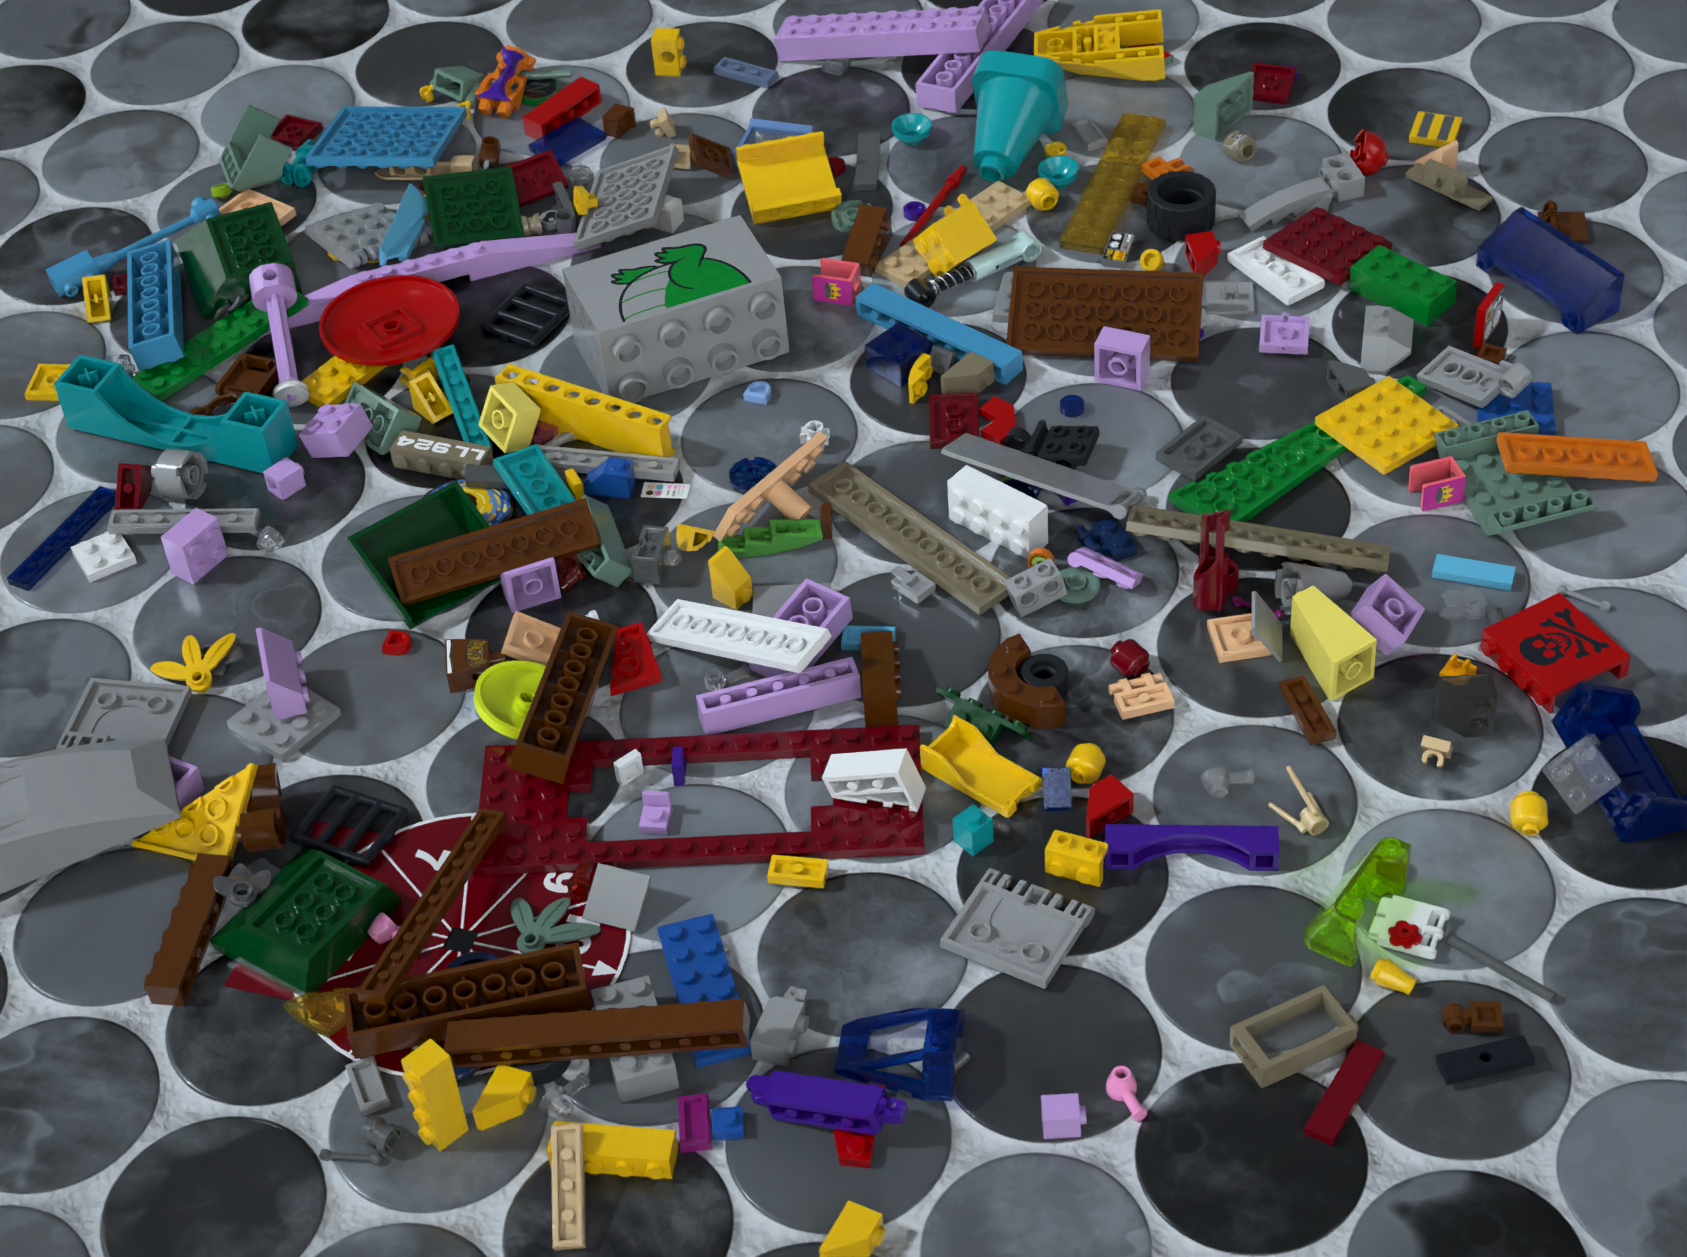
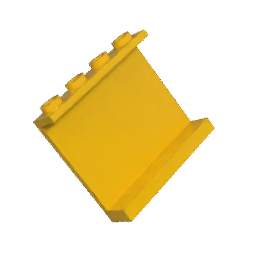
(787, 177)

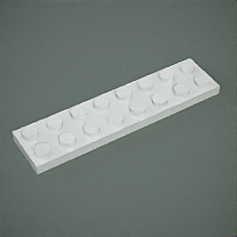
(739, 635)

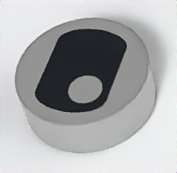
(548, 220)

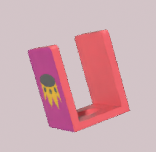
(838, 282)
(1437, 483)

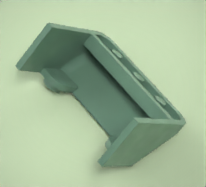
(251, 155)

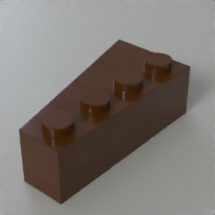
(880, 678)

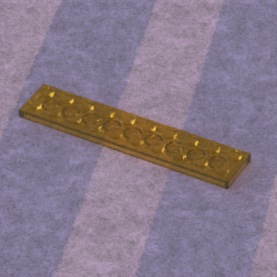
(1112, 183)

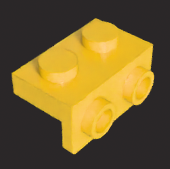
(1075, 857)

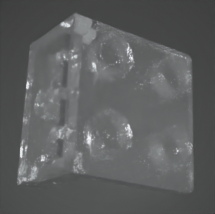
(1581, 774)

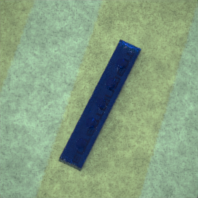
(63, 538)

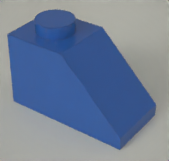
(611, 478)

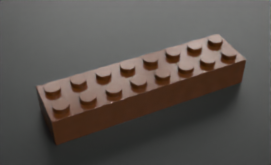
(564, 697)
(498, 987)

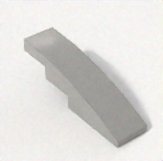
(1288, 201)

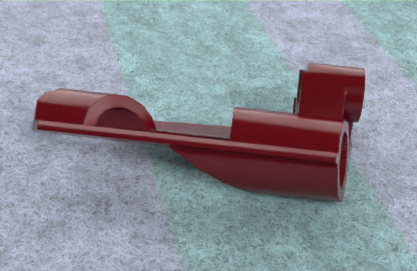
(1216, 571)

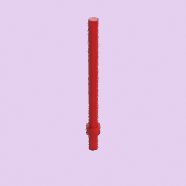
(952, 182)

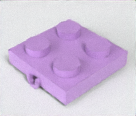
(1284, 335)

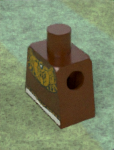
(467, 661)

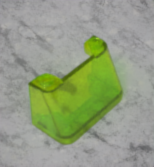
(1373, 876)

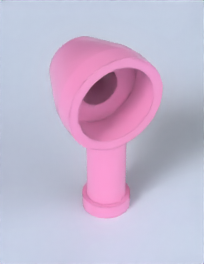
(382, 929)
(1122, 1087)

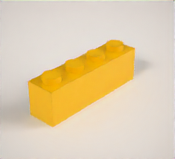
(434, 1095)
(627, 1150)

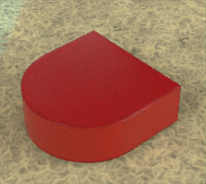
(397, 643)

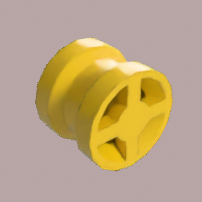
(1055, 149)

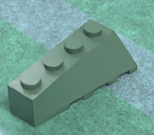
(609, 560)

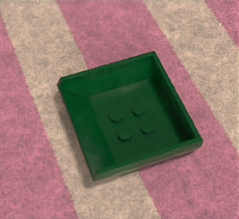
(225, 252)
(425, 522)
(306, 921)

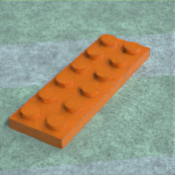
(1576, 457)

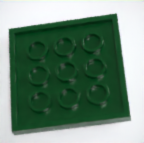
(472, 207)

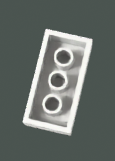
(997, 511)

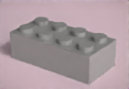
(636, 1074)

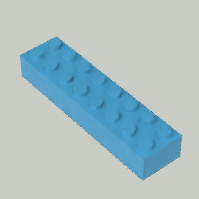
(154, 305)

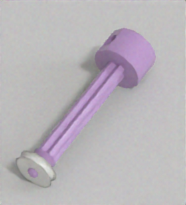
(275, 292)

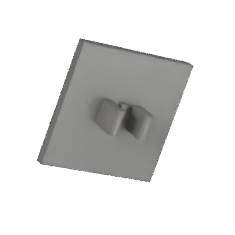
(1229, 298)
(1266, 627)
(616, 897)

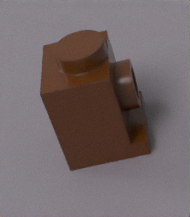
(618, 120)

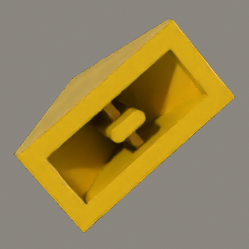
(97, 298)
(428, 398)

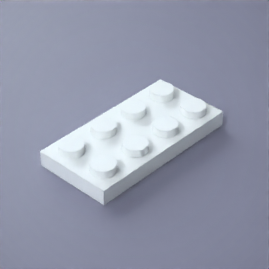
(1275, 274)

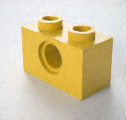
(663, 42)

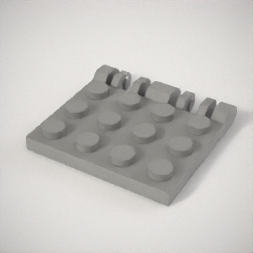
(356, 234)
(125, 712)
(1016, 929)

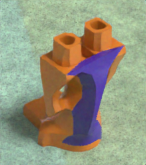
(510, 64)

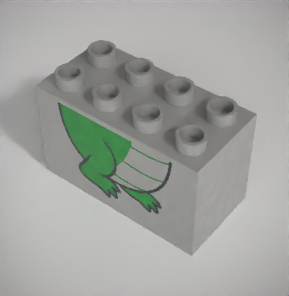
(677, 310)

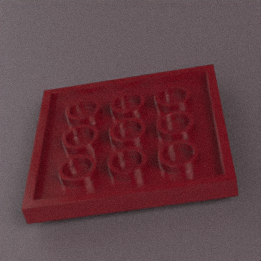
(1324, 244)

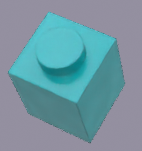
(973, 830)

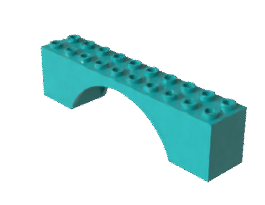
(106, 401)

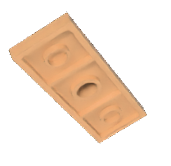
(776, 490)

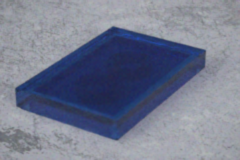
(569, 140)

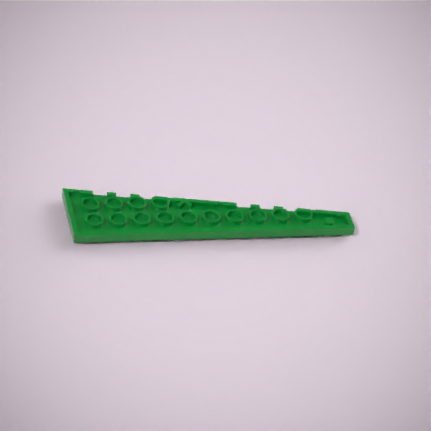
(1266, 472)

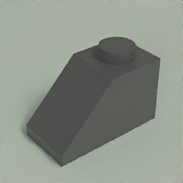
(1347, 379)

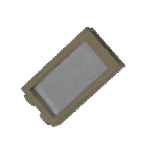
(1293, 1036)

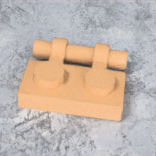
(1141, 695)

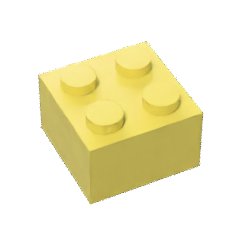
(509, 417)

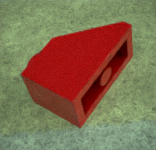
(1202, 251)
(1107, 804)

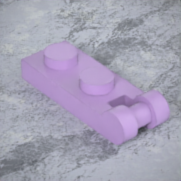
(1105, 567)

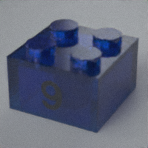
(895, 353)

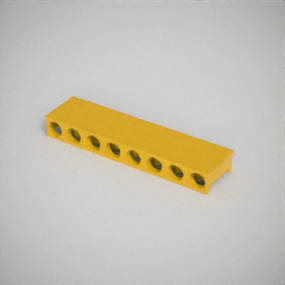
(592, 421)

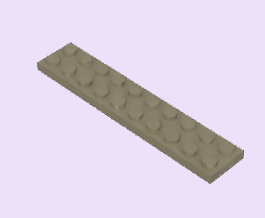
(912, 537)
(1263, 539)

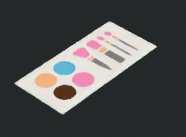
(665, 490)

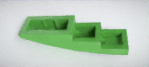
(776, 538)

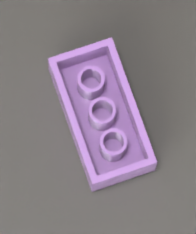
(813, 606)

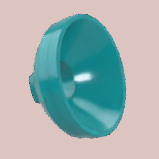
(911, 128)
(1059, 167)

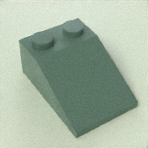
(1222, 105)

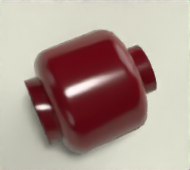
(1129, 658)

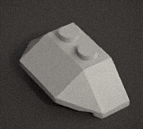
(1385, 339)

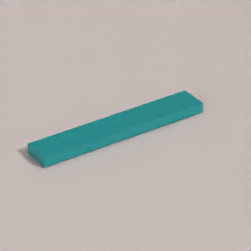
(459, 395)

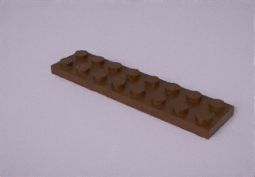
(493, 550)

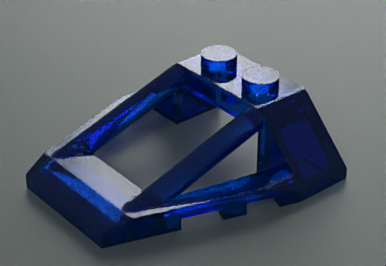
(936, 1055)

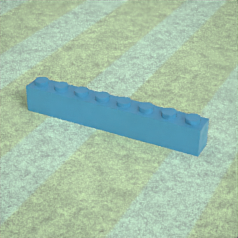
(888, 308)

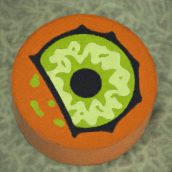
(1038, 555)

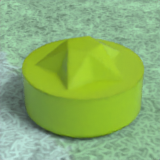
(221, 190)

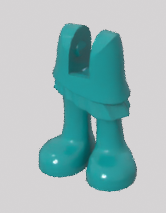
(298, 169)

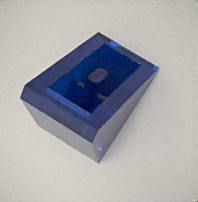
(1057, 788)

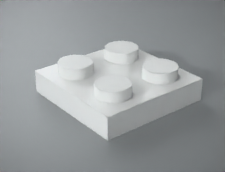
(103, 555)

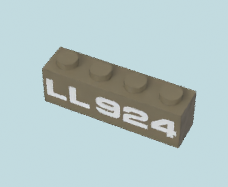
(437, 454)

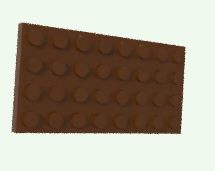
(1068, 307)

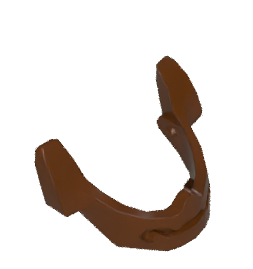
(221, 400)

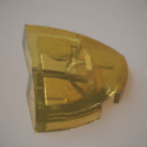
(319, 1012)

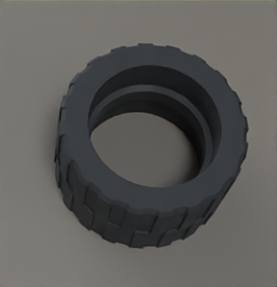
(1180, 205)

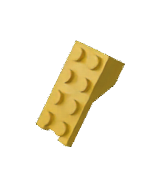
(972, 766)

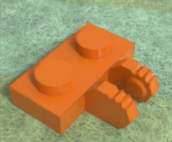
(1159, 166)

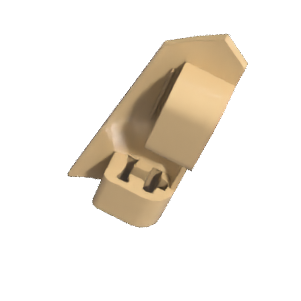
(458, 164)

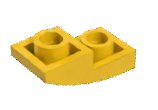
(918, 375)

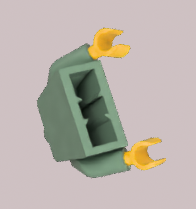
(455, 82)

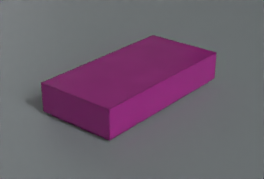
(694, 1123)

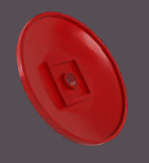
(389, 320)

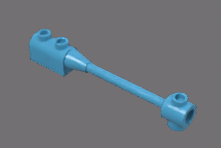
(68, 274)

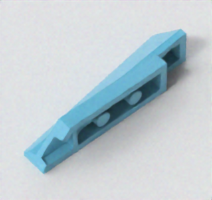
(405, 227)

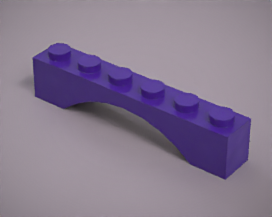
(1248, 846)

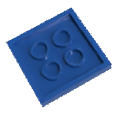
(1535, 398)

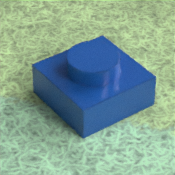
(727, 1123)

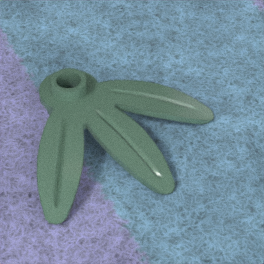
(542, 930)

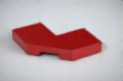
(1002, 418)

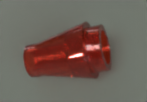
(581, 881)

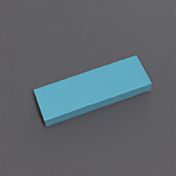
(1473, 572)

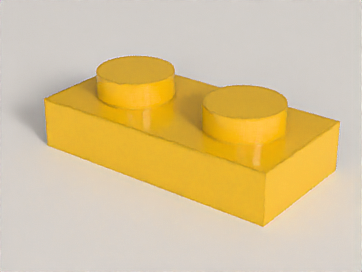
(797, 871)

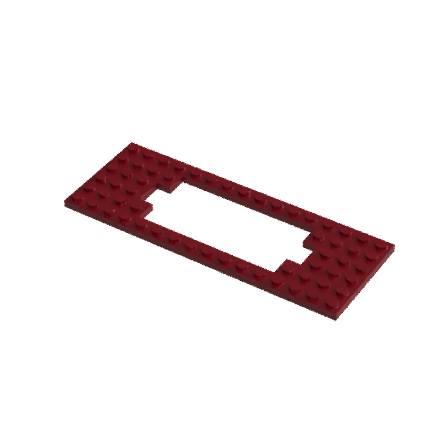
(545, 840)

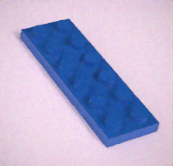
(700, 973)

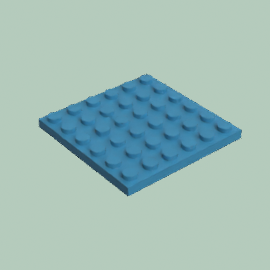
(386, 137)

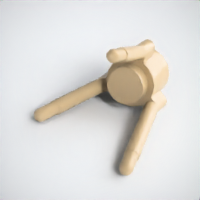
(1311, 816)

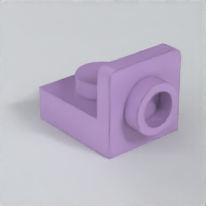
(656, 813)

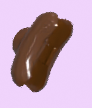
(490, 150)

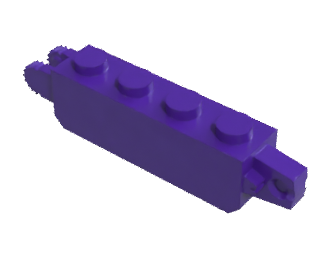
(826, 1102)

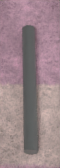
(1502, 968)

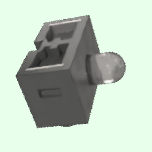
(653, 555)

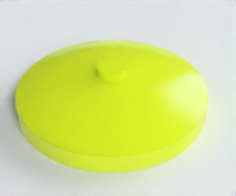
(506, 693)

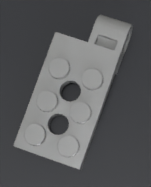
(1485, 379)

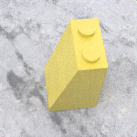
(1331, 643)

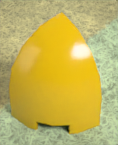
(692, 538)

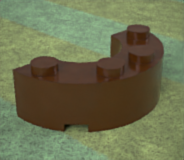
(1016, 699)
(264, 823)

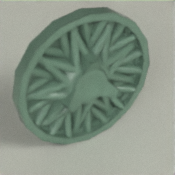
(1080, 585)

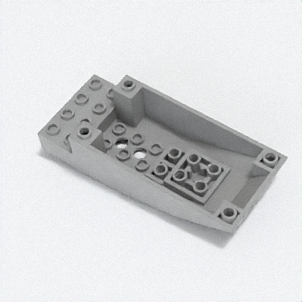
(80, 803)

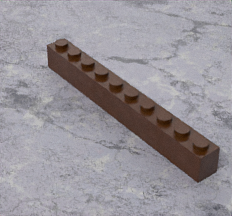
(598, 1033)

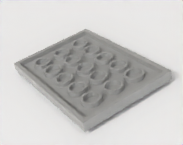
(628, 197)

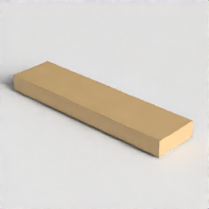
(568, 1186)

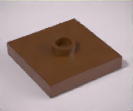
(711, 156)

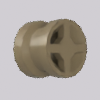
(532, 225)

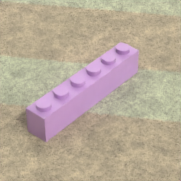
(778, 696)

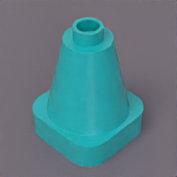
(1015, 104)

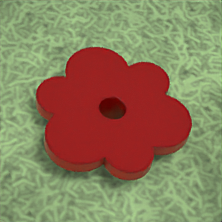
(1404, 935)

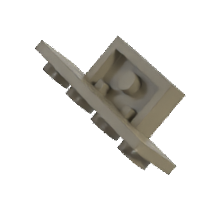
(1449, 183)

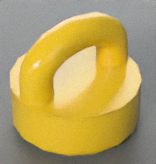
(1152, 260)

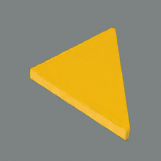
(205, 823)

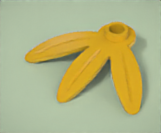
(196, 667)

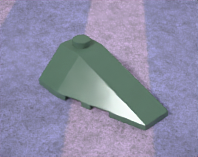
(385, 415)

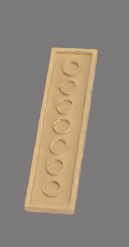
(996, 204)

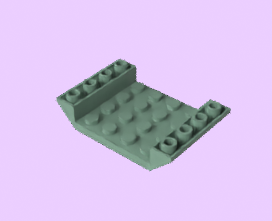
(1504, 499)

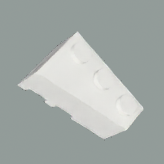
(875, 776)

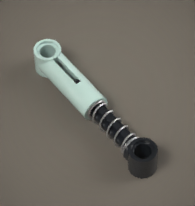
(1018, 249)

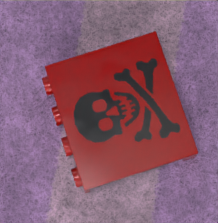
(1552, 649)

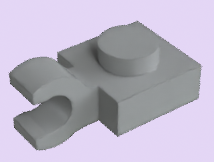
(914, 585)

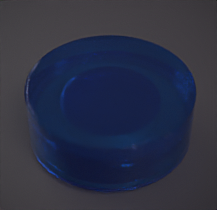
(1072, 405)

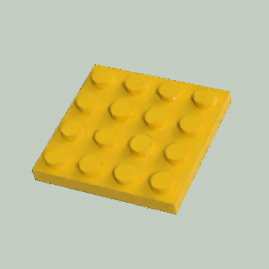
(1385, 424)

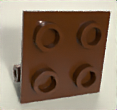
(1569, 223)

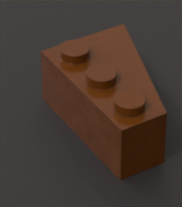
(868, 238)

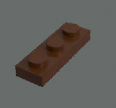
(1307, 710)

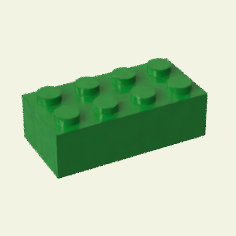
(1403, 285)

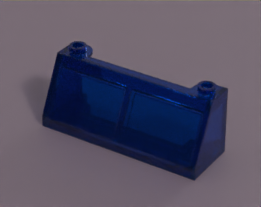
(1554, 269)
(1645, 799)

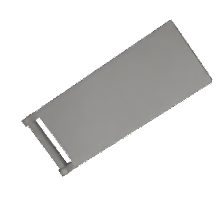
(1044, 474)

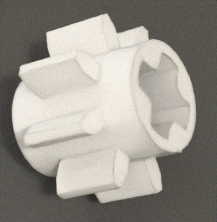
(811, 429)

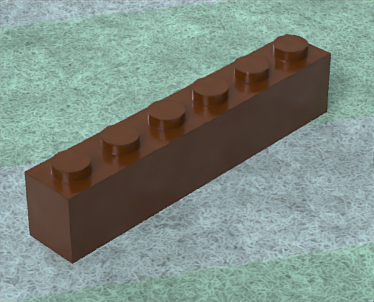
(188, 932)

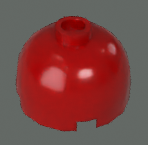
(1369, 153)

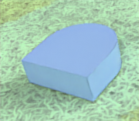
(758, 392)

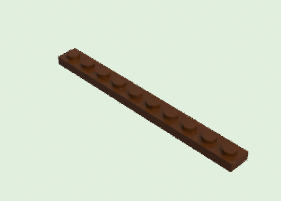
(431, 907)

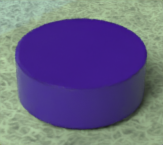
(913, 210)

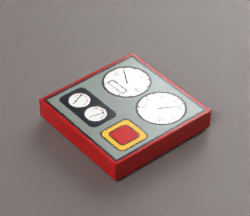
(1488, 315)

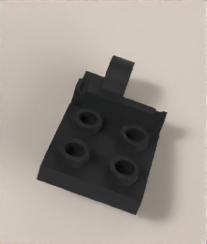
(1061, 444)

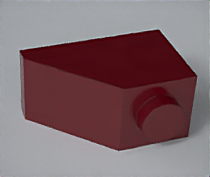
(132, 486)

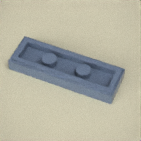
(746, 72)

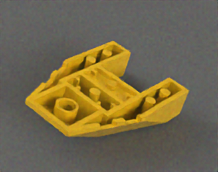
(1095, 46)

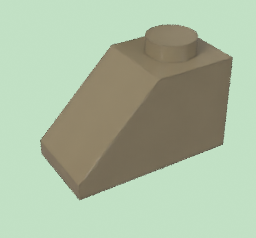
(968, 375)

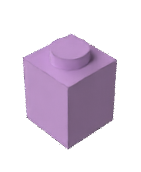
(285, 478)
(1062, 1116)

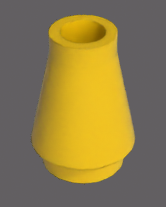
(1391, 976)

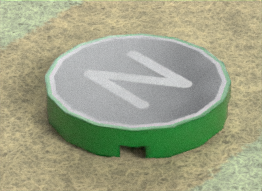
(539, 90)

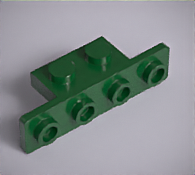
(988, 723)

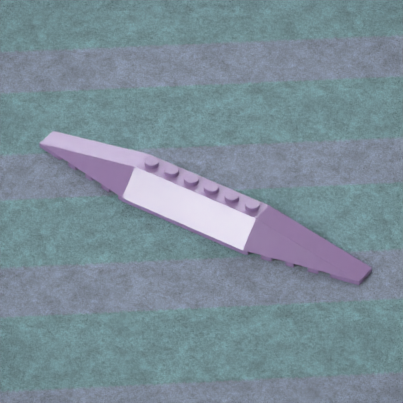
(475, 260)

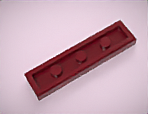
(1344, 1093)

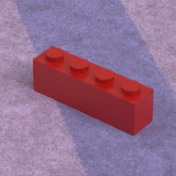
(562, 107)

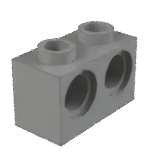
(1342, 177)
(1036, 587)

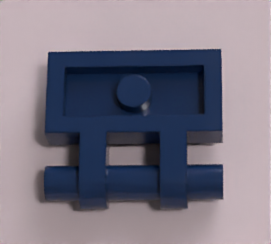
(1112, 537)

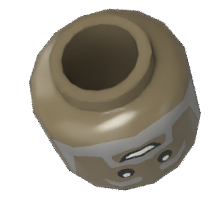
(1239, 146)

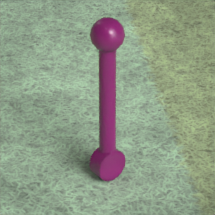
(1237, 601)

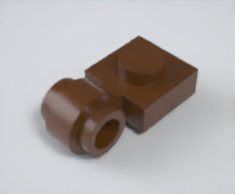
(1481, 1015)

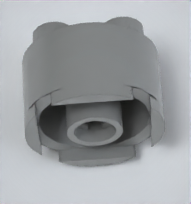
(180, 474)

